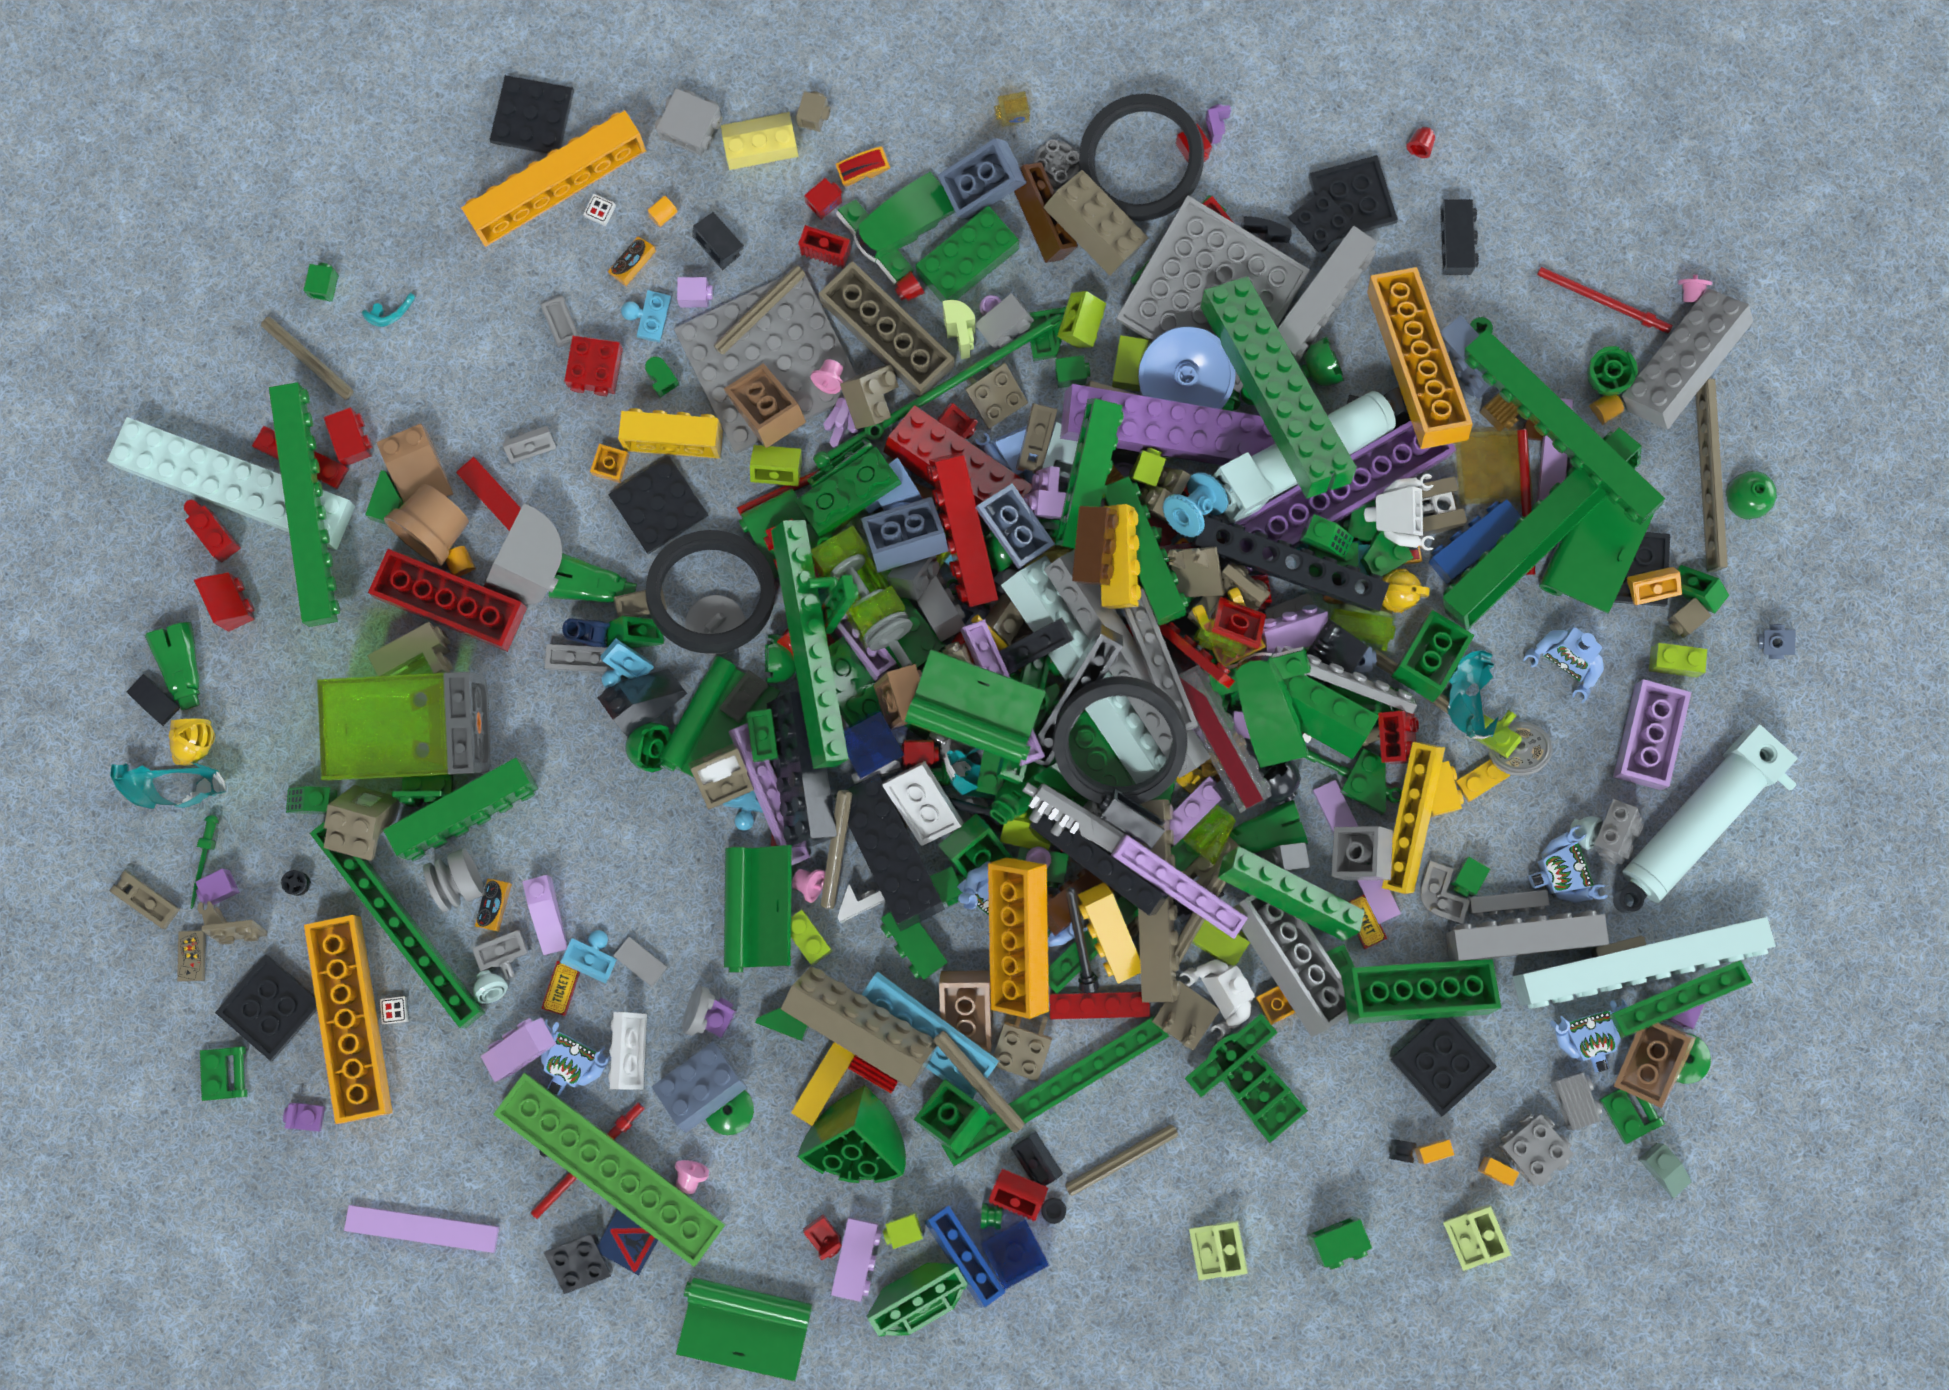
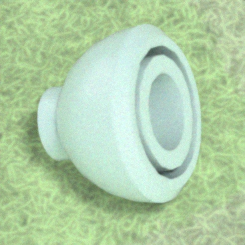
(1590, 826)
(489, 987)

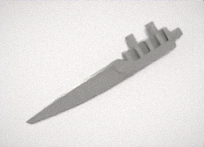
(1070, 815)

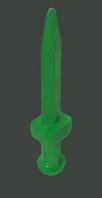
(206, 843)

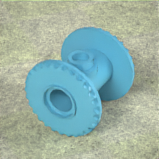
(1204, 497)

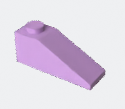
(545, 914)

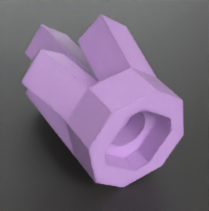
(841, 419)

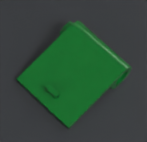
(767, 516)

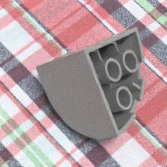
(527, 559)

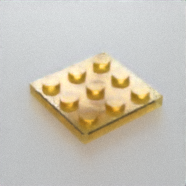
(1489, 468)

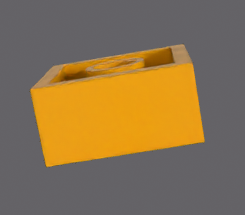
(609, 463)
(1274, 1005)
(1434, 1151)
(1498, 1171)

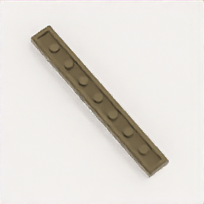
(1711, 477)

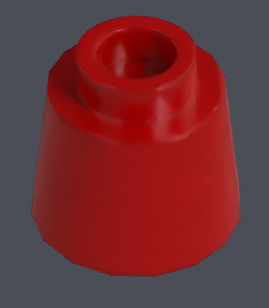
(1421, 142)
(908, 287)

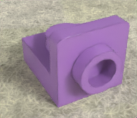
(1214, 121)
(719, 1017)
(303, 1116)

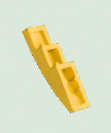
(823, 1084)

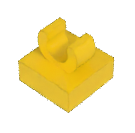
(1191, 780)

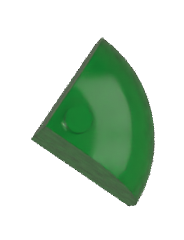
(856, 1140)

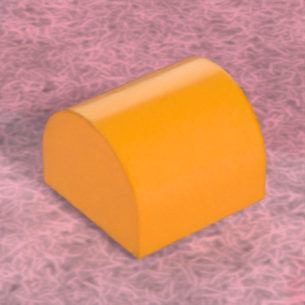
(662, 211)
(1607, 408)
(459, 561)

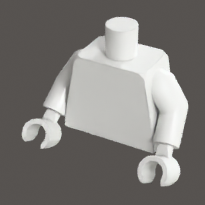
(1401, 512)
(1228, 991)

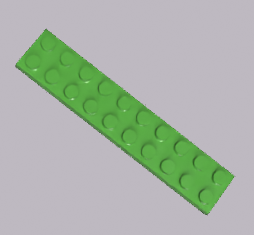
(609, 1169)

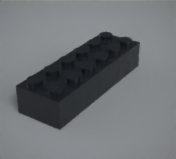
(803, 790)
(891, 854)

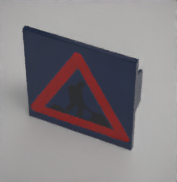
(627, 1243)

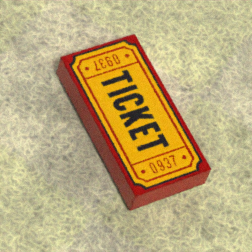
(1371, 930)
(560, 989)

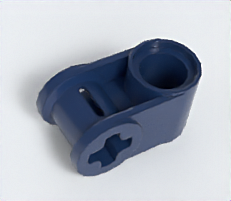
(586, 631)

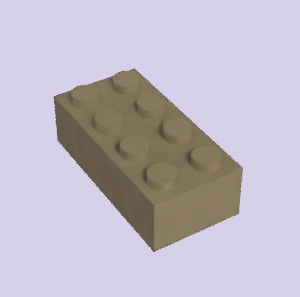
(1095, 222)

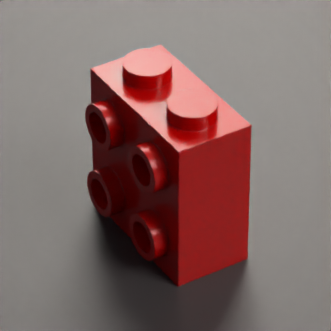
(593, 365)
(1396, 736)

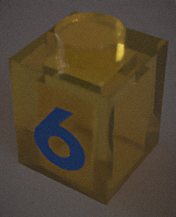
(1012, 109)

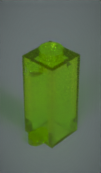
(1365, 626)

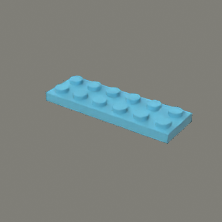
(906, 1008)

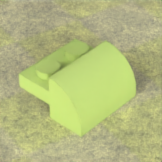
(960, 323)
(1477, 1237)
(1218, 1250)

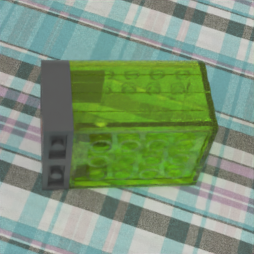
(403, 725)

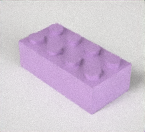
(1652, 734)

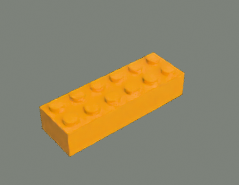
(1018, 937)

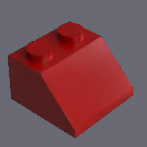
(225, 600)

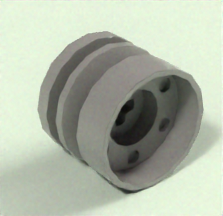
(458, 878)

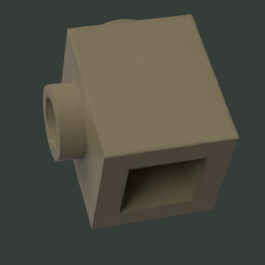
(813, 111)

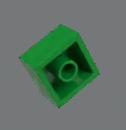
(973, 846)
(952, 1117)
(1340, 1242)

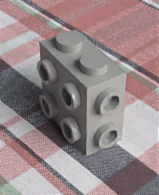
(689, 121)
(1618, 833)
(1536, 1149)

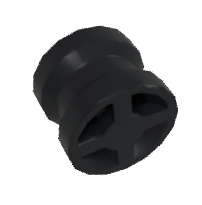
(290, 881)
(1402, 1150)

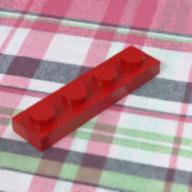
(330, 473)
(1201, 657)
(1098, 1005)

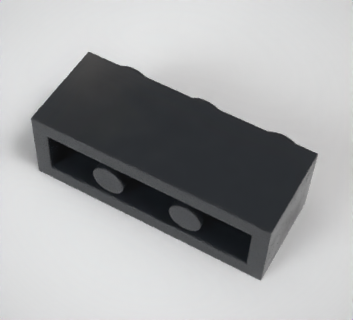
(1458, 237)

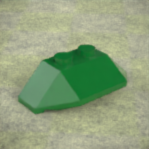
(917, 1299)

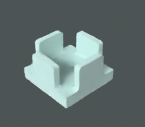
(1060, 454)

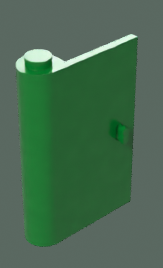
(1586, 558)
(983, 716)
(703, 725)
(757, 907)
(757, 1326)

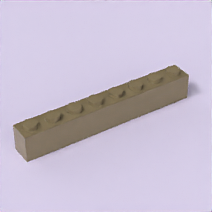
(1157, 931)

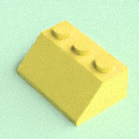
(759, 141)

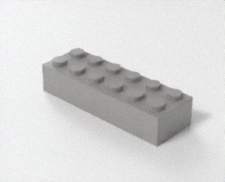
(1327, 291)
(1688, 358)
(1527, 938)
(1296, 964)

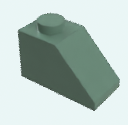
(1666, 1169)

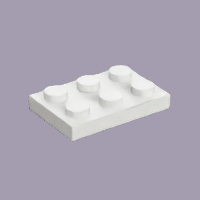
(922, 803)
(628, 1051)

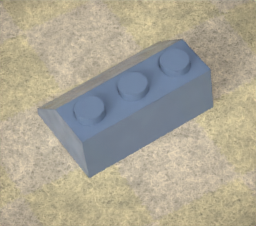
(1015, 526)

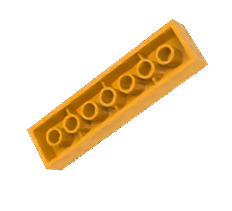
(554, 178)
(1419, 358)
(348, 1019)

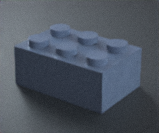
(982, 178)
(1456, 339)
(904, 534)
(699, 1087)

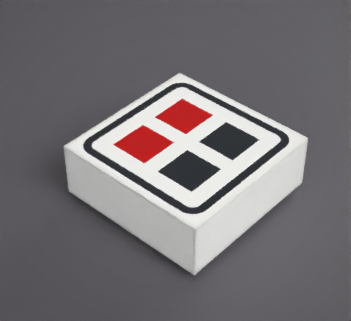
(599, 210)
(394, 1010)

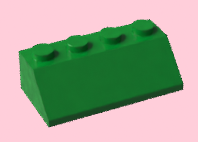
(1330, 716)

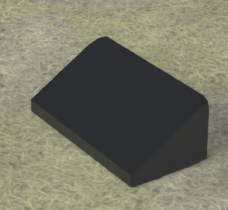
(1037, 1160)

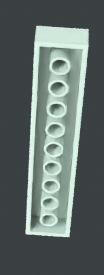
(216, 477)
(1114, 716)
(1649, 961)

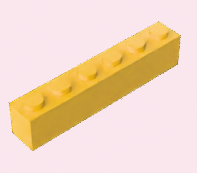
(1414, 816)

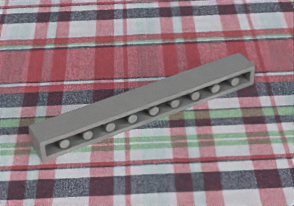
(1086, 607)

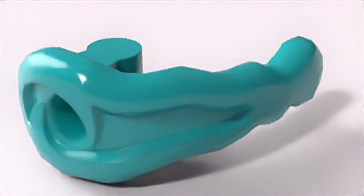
(375, 318)

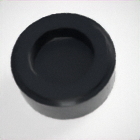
(1053, 1210)

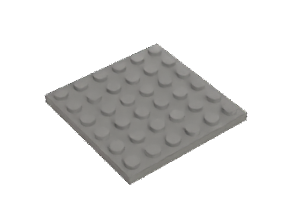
(1201, 253)
(788, 339)

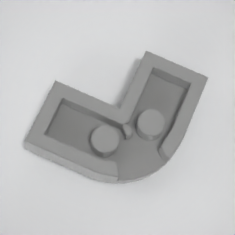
(1435, 896)

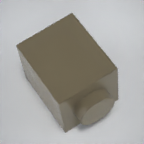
(1688, 618)

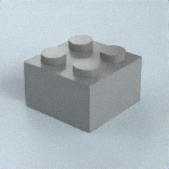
(1362, 853)

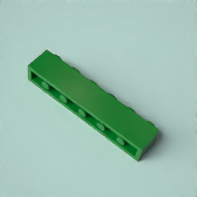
(1090, 465)
(1154, 574)
(1291, 894)

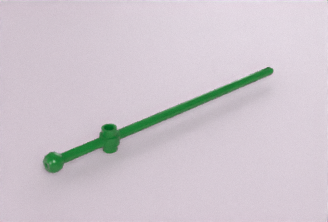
(822, 458)

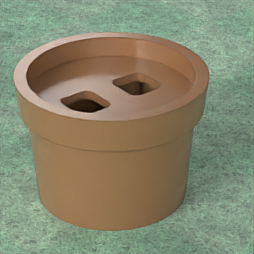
(428, 524)

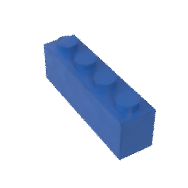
(1470, 545)
(962, 1252)

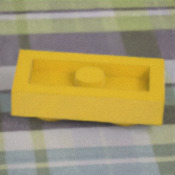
(1480, 780)

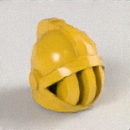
(1403, 590)
(190, 740)

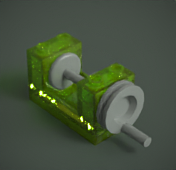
(877, 612)

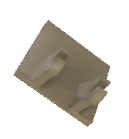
(995, 395)
(1197, 571)
(226, 932)
(1186, 1017)
(1022, 1050)

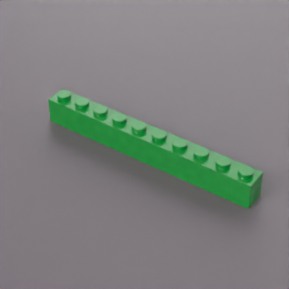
(1563, 427)
(304, 505)
(809, 645)
(404, 933)

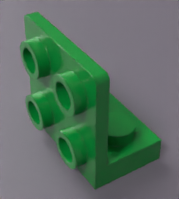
(423, 789)

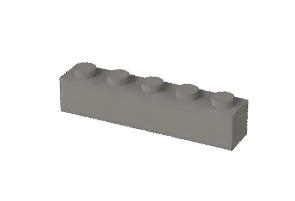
(1508, 902)

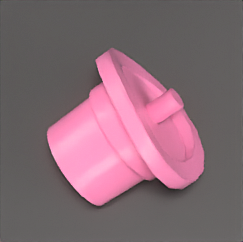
(1693, 288)
(828, 377)
(809, 883)
(690, 1175)

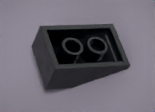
(641, 699)

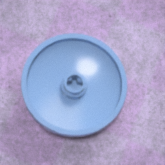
(1187, 368)

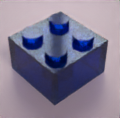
(871, 744)
(1014, 1253)

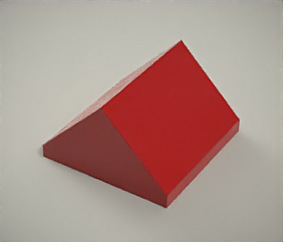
(1238, 623)

